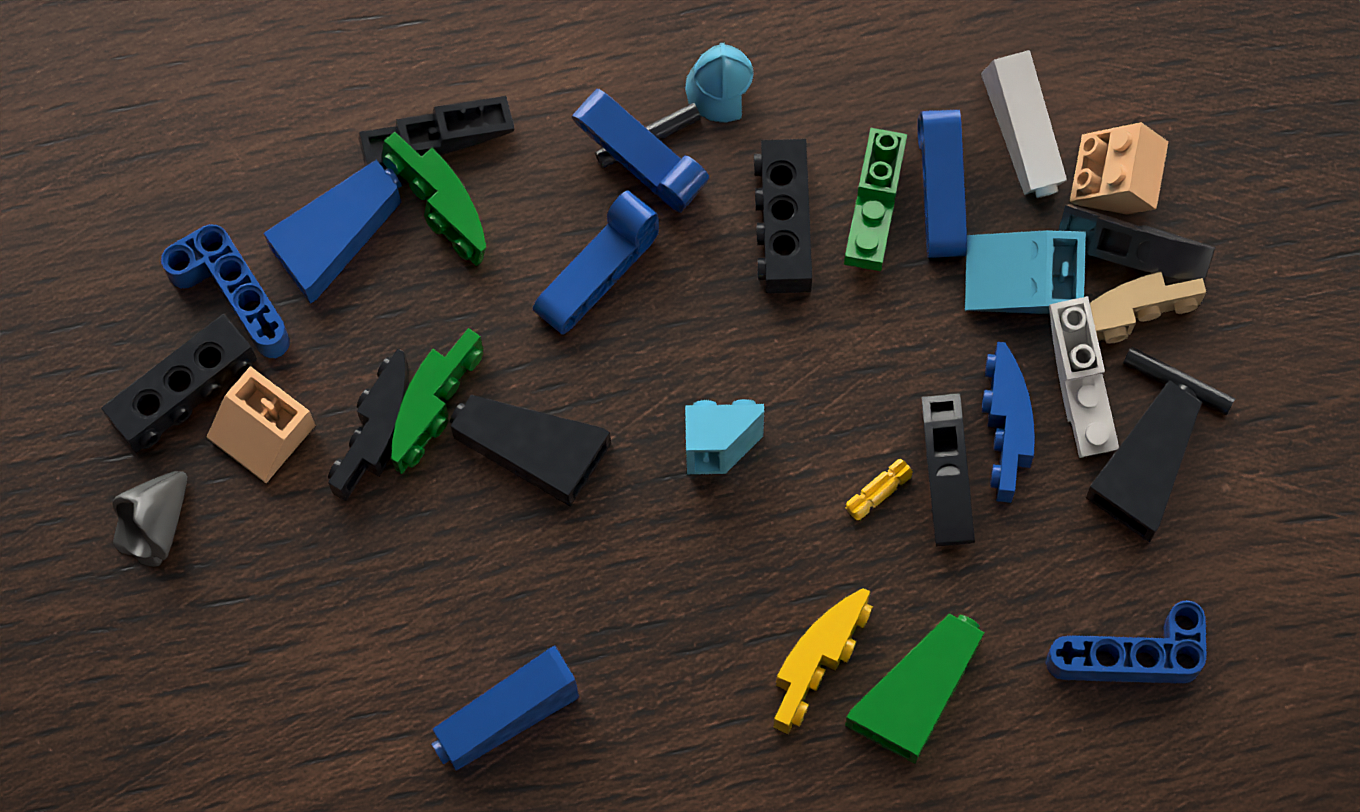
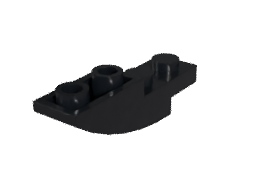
(1139, 245)
(378, 413)
(948, 470)

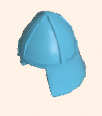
(719, 82)

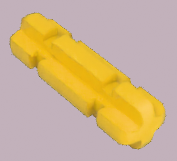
(879, 489)

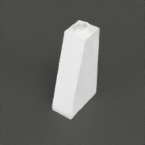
(1025, 123)

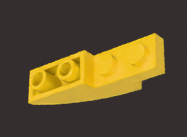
(825, 644)

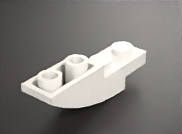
(1081, 377)

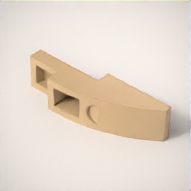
(1142, 299)

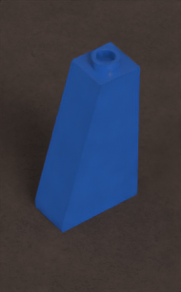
(333, 228)
(506, 709)

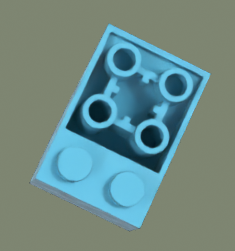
(1024, 270)

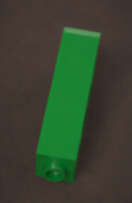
(914, 694)

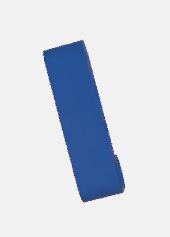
(640, 152)
(943, 182)
(600, 264)
(236, 292)
(1124, 651)

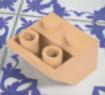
(1120, 169)
(259, 424)

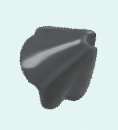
(149, 517)

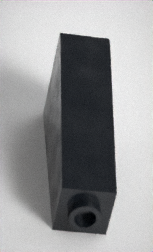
(535, 446)
(1145, 466)

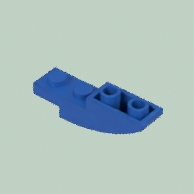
(1012, 415)

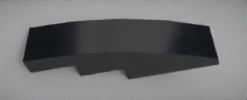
(446, 130)

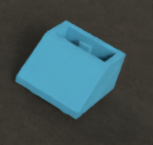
(721, 434)

